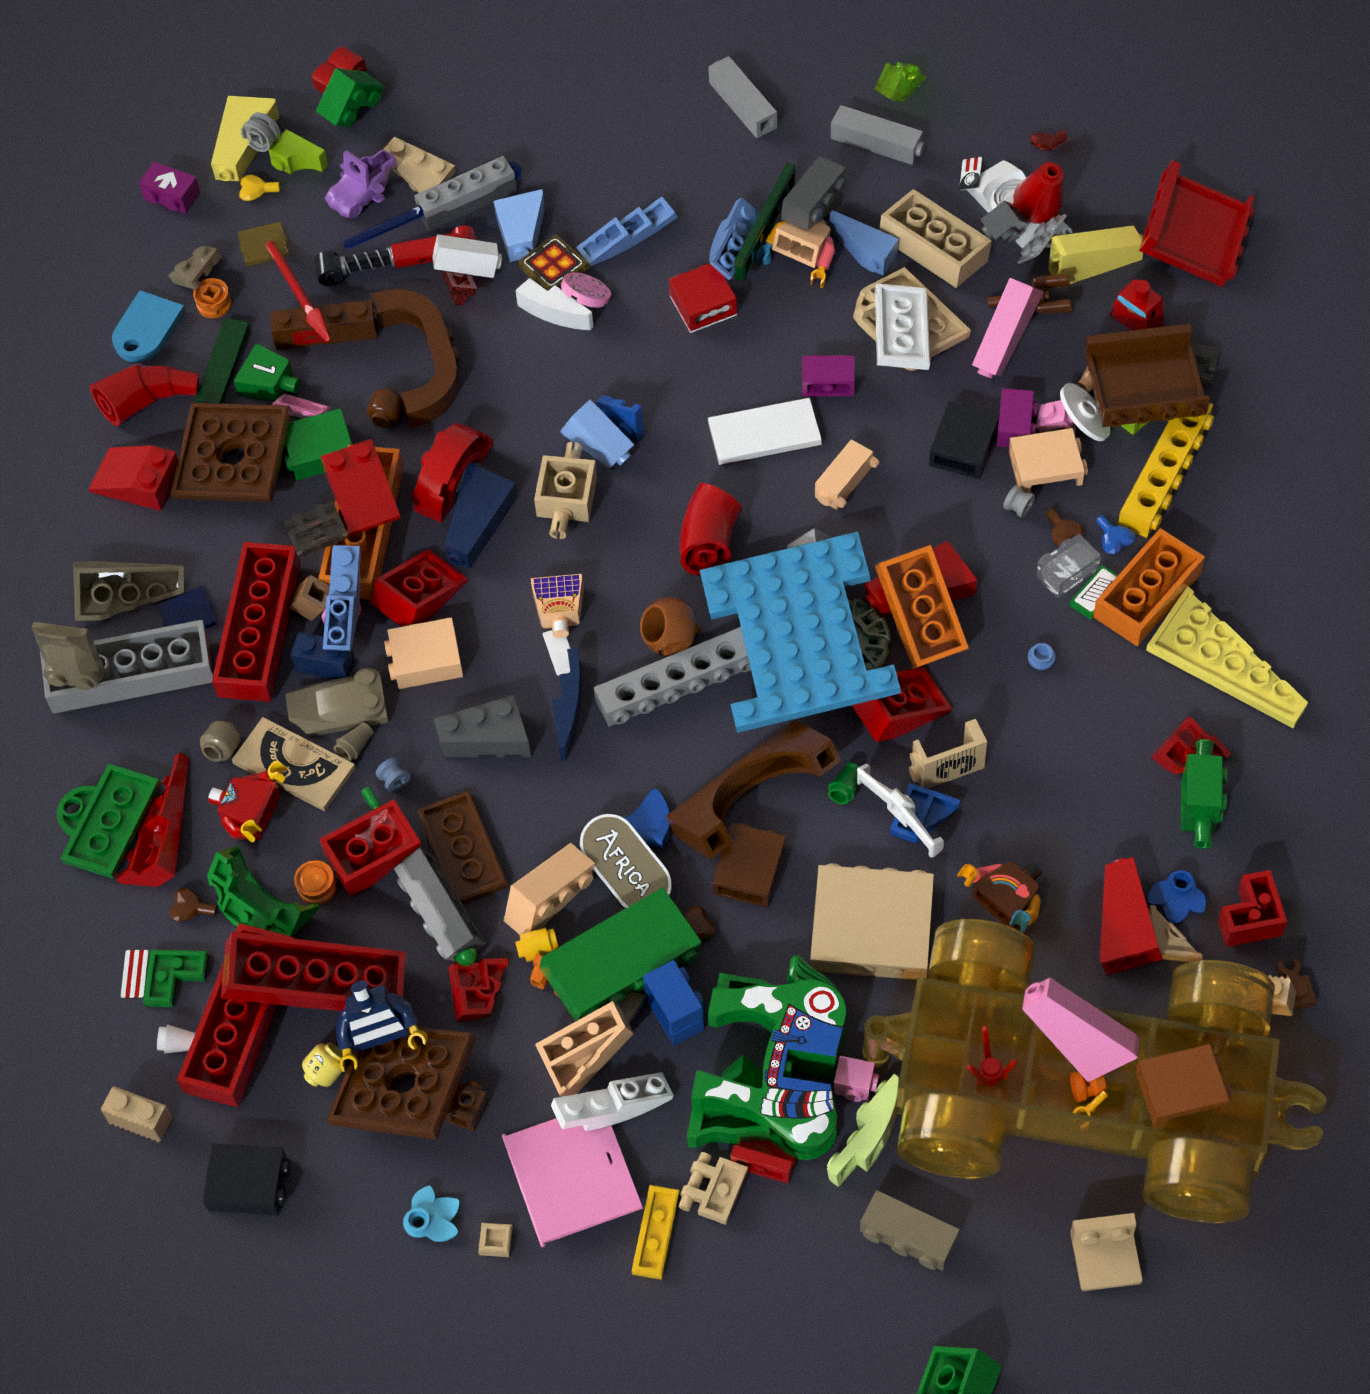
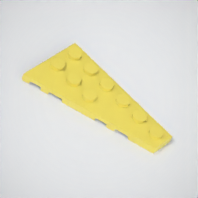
(1216, 654)

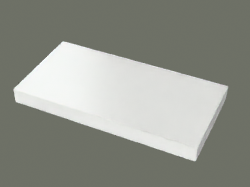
(902, 326)
(764, 431)

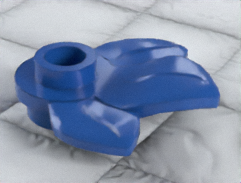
(1176, 900)

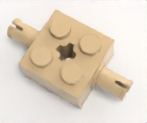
(565, 489)

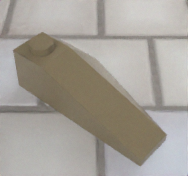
(118, 587)

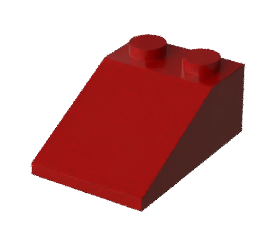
(136, 475)
(360, 487)
(416, 589)
(901, 713)
(369, 847)

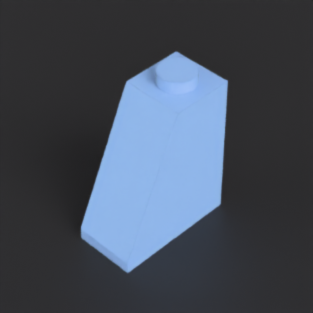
(520, 222)
(598, 435)

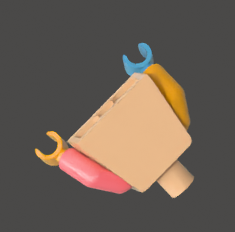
(809, 247)

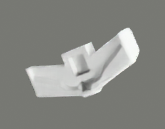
(901, 807)

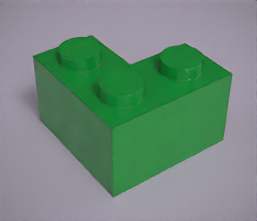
(346, 94)

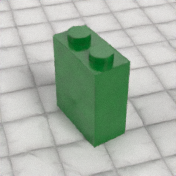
(313, 438)

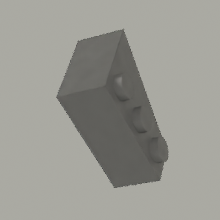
(815, 194)
(483, 730)

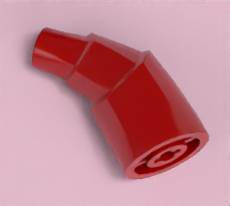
(138, 387)

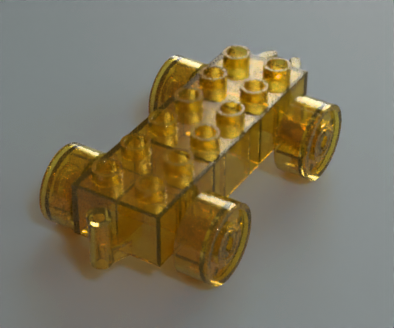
(1195, 1164)

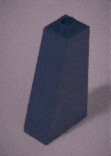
(477, 514)

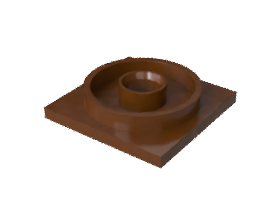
(217, 430)
(368, 1096)

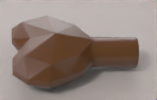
(1063, 528)
(189, 905)
(697, 919)

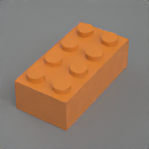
(1148, 587)
(921, 607)

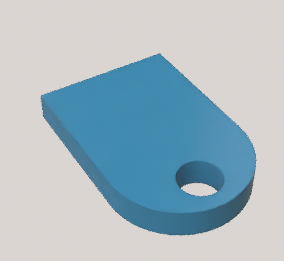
(146, 324)

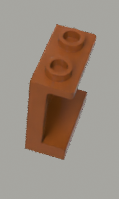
(1182, 1084)

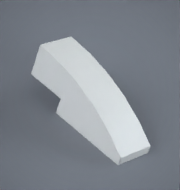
(553, 306)

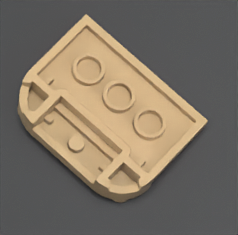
(944, 325)

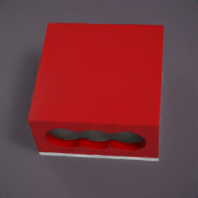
(702, 297)

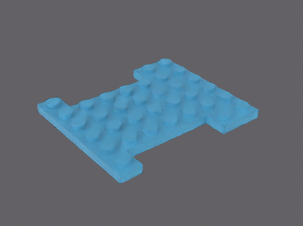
(798, 630)

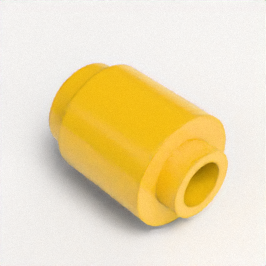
(536, 941)

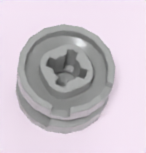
(260, 131)

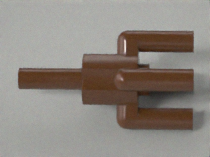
(1045, 283)

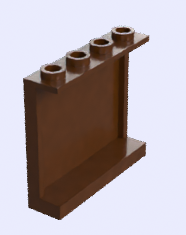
(1145, 375)

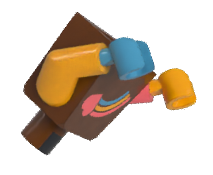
(1006, 891)

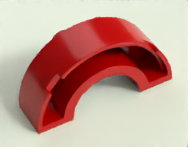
(444, 466)

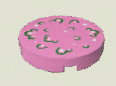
(587, 289)

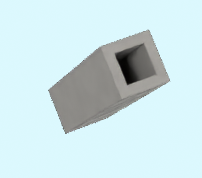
(742, 97)
(877, 135)

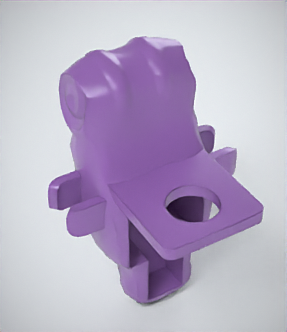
(360, 182)

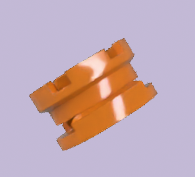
(212, 298)
(315, 882)

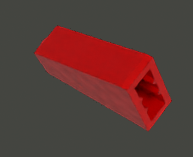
(956, 575)
(1127, 926)

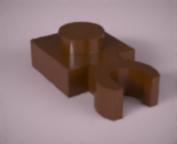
(1302, 985)

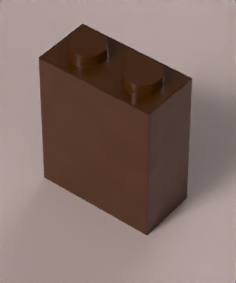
(749, 865)

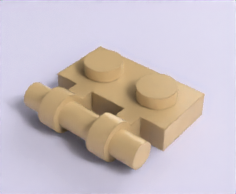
(721, 1191)

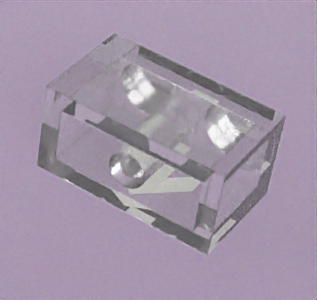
(1068, 565)

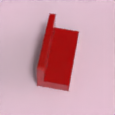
(764, 1159)

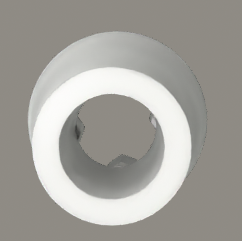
(174, 1039)

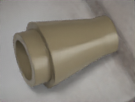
(353, 742)

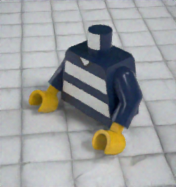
(374, 1019)

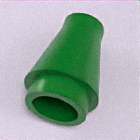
(844, 785)

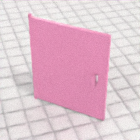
(570, 1178)

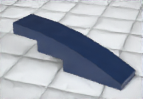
(568, 708)

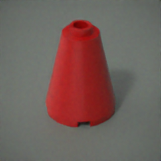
(1040, 194)

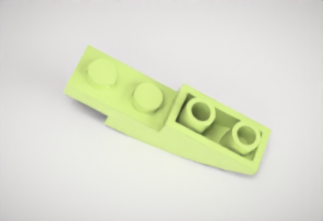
(875, 1125)

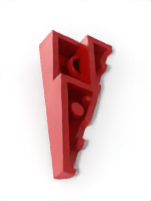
(159, 834)

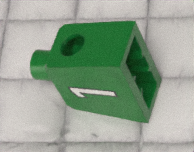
(265, 376)

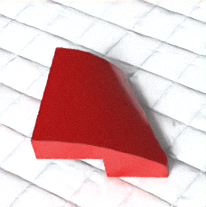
(1181, 742)
(475, 987)

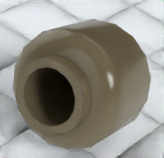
(220, 741)

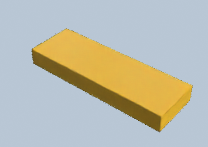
(655, 1232)

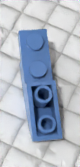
(731, 237)
(343, 598)

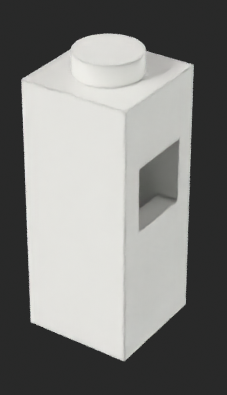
(466, 256)

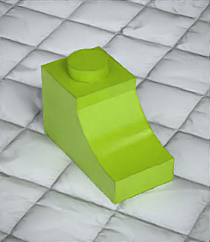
(295, 153)

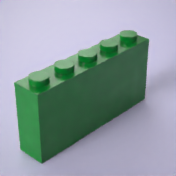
(616, 954)

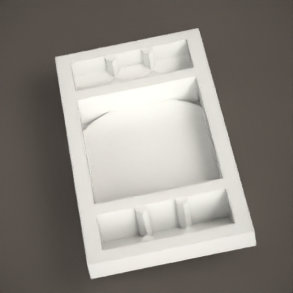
(999, 185)

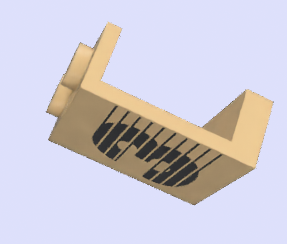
(951, 763)

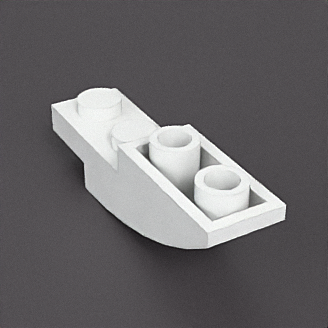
(613, 1105)

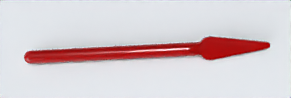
(314, 315)

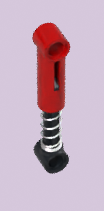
(332, 268)

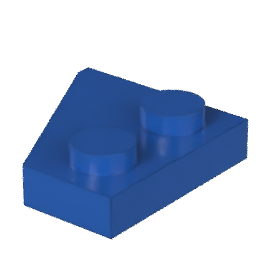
(625, 418)
(930, 809)

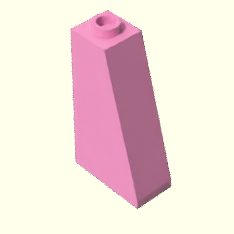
(1006, 327)
(1080, 1030)

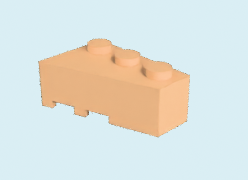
(547, 889)

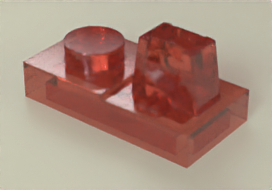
(459, 286)

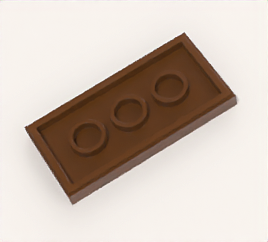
(462, 847)

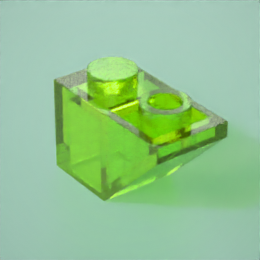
(899, 80)

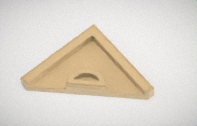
(1171, 940)

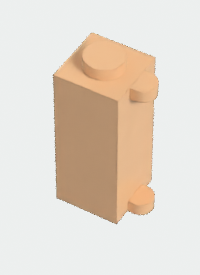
(844, 474)

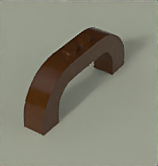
(412, 308)

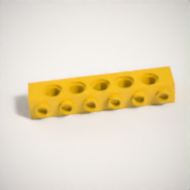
(1166, 452)

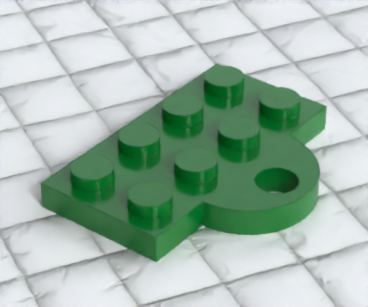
(106, 819)

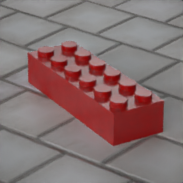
(256, 622)
(304, 971)
(226, 1043)

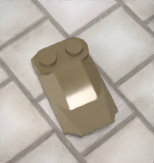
(68, 656)
(339, 703)

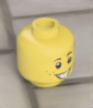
(323, 1065)

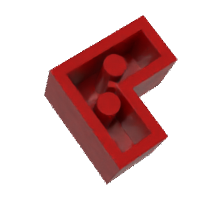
(1258, 915)

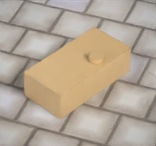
(936, 238)

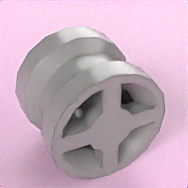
(1019, 501)

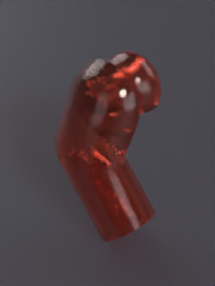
(1046, 141)

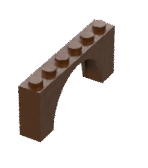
(791, 750)

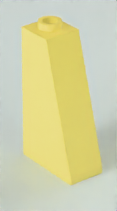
(232, 152)
(1094, 252)

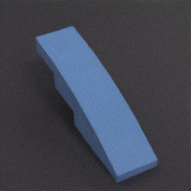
(624, 234)

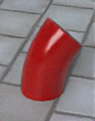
(708, 528)

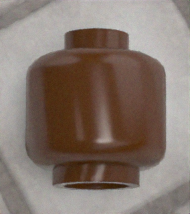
(385, 407)

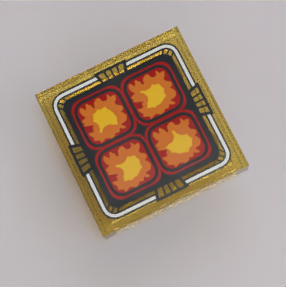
(552, 262)

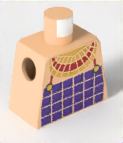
(558, 602)

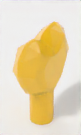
(255, 187)

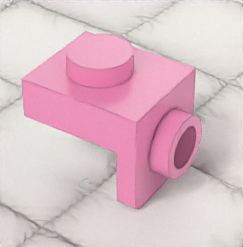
(1053, 416)

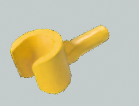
(1091, 1106)

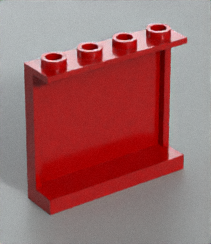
(1196, 227)

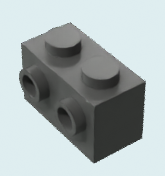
(1004, 223)

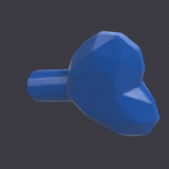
(1114, 536)

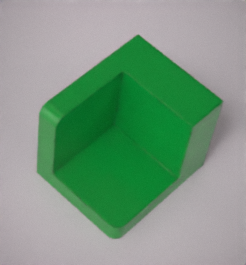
(744, 1072)

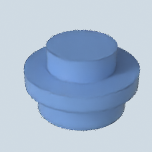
(1041, 656)

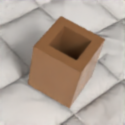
(310, 597)

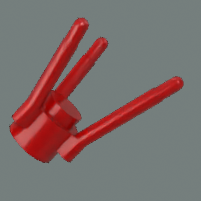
(990, 1069)

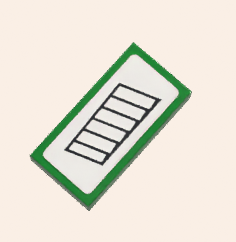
(1086, 598)

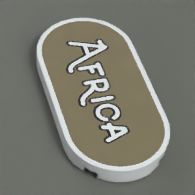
(623, 859)

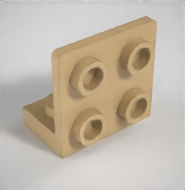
(1106, 1252)

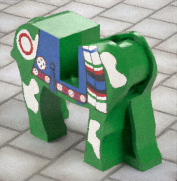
(806, 1038)

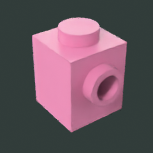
(855, 1079)

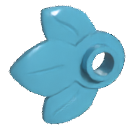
(435, 1213)

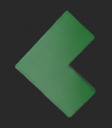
(166, 969)

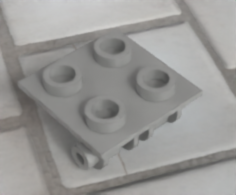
(1043, 237)

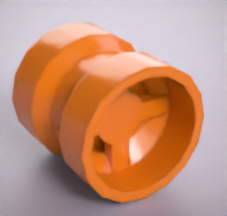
(1083, 1089)

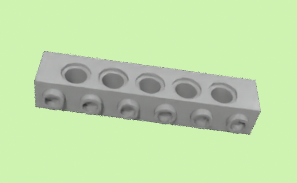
(660, 675)

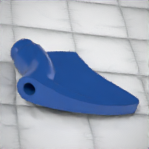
(650, 820)

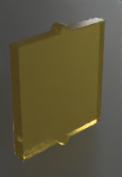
(254, 243)

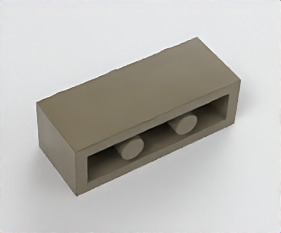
(909, 1231)

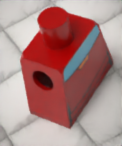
(1138, 307)

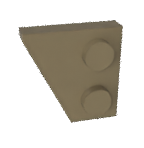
(188, 272)

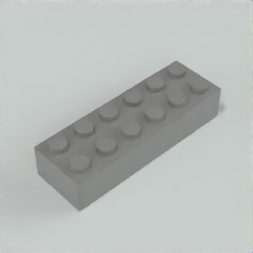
(141, 666)

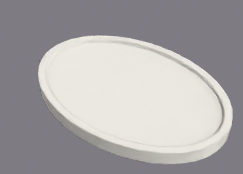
(1083, 411)

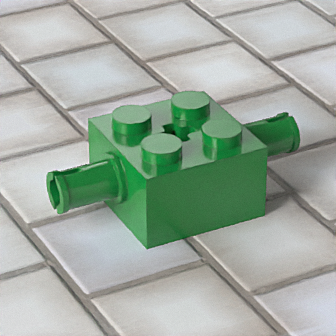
(1203, 793)

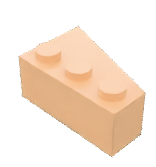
(584, 1047)

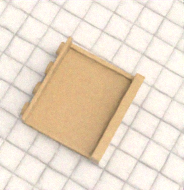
(872, 922)

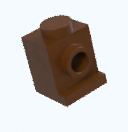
(467, 1114)

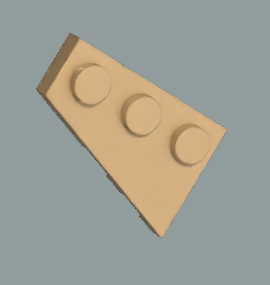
(418, 166)

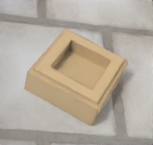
(495, 1239)

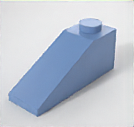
(866, 244)

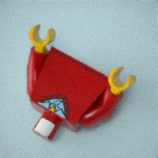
(249, 802)

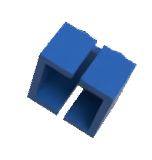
(674, 1002)

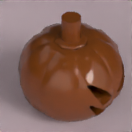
(669, 626)

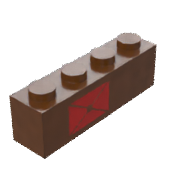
(344, 323)

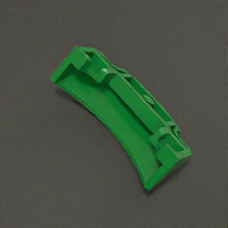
(247, 902)

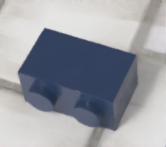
(311, 658)

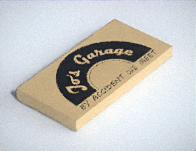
(312, 771)

